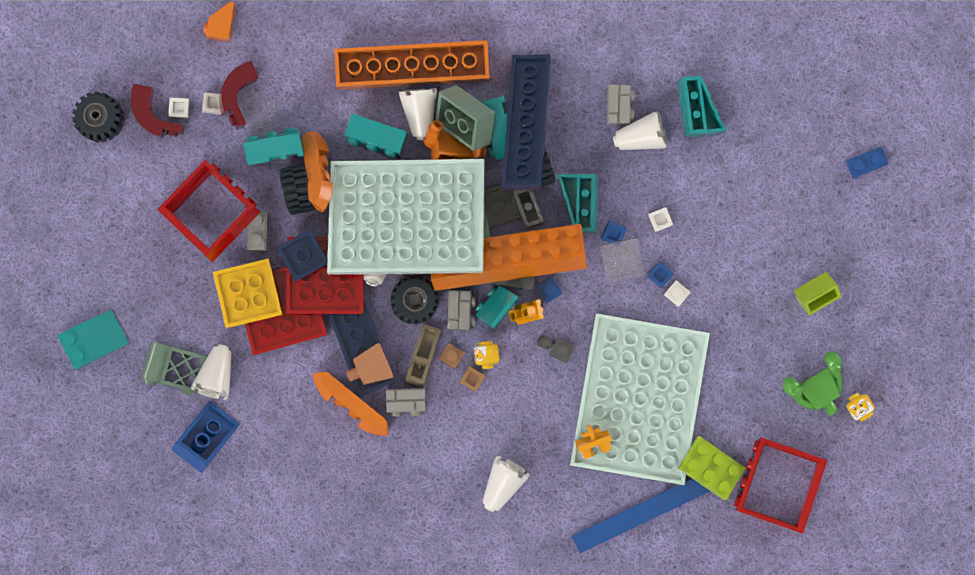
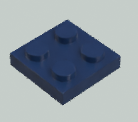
(302, 255)

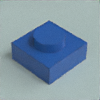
(613, 232)
(660, 275)
(549, 290)

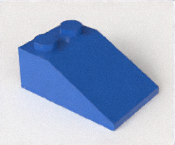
(205, 436)

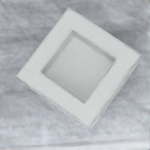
(211, 103)
(179, 108)
(660, 219)
(677, 293)

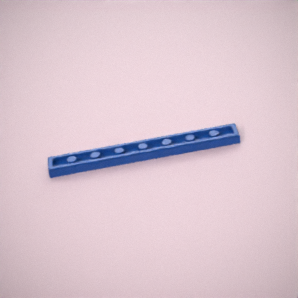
(638, 514)

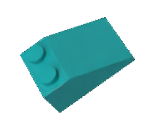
(496, 306)
(93, 340)

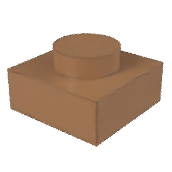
(451, 356)
(472, 379)

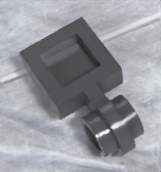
(561, 349)

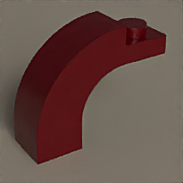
(238, 78)
(141, 106)

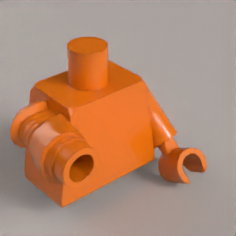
(446, 147)

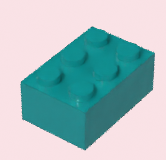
(376, 136)

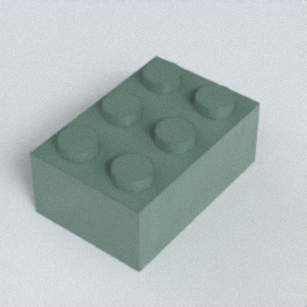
(465, 117)

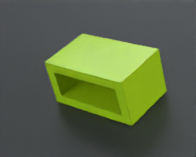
(817, 293)

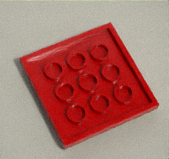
(324, 292)
(283, 329)

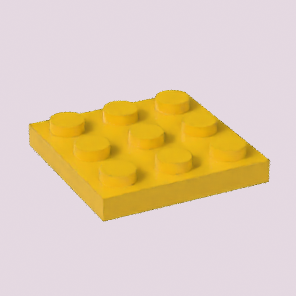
(247, 293)

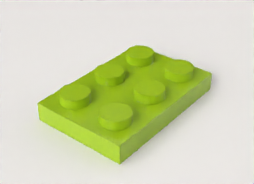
(711, 468)

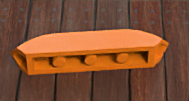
(316, 165)
(330, 387)

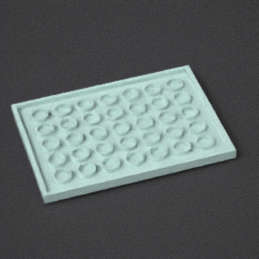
(406, 217)
(646, 394)

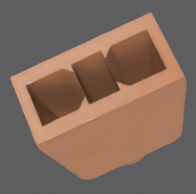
(371, 366)

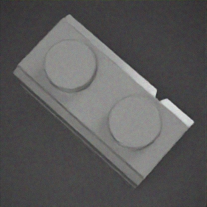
(619, 105)
(258, 233)
(460, 310)
(405, 400)

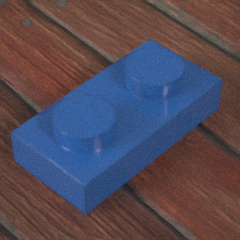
(867, 162)

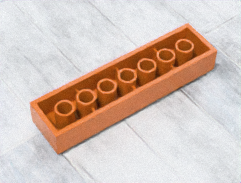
(411, 65)
(522, 257)

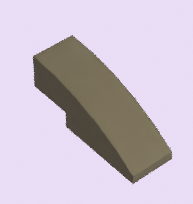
(422, 356)

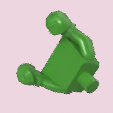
(819, 389)

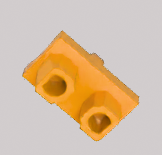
(526, 312)
(591, 439)

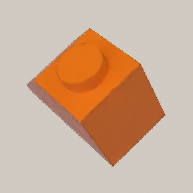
(220, 23)

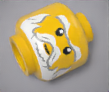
(486, 354)
(860, 407)

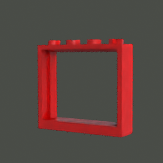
(187, 188)
(810, 494)

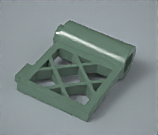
(157, 365)

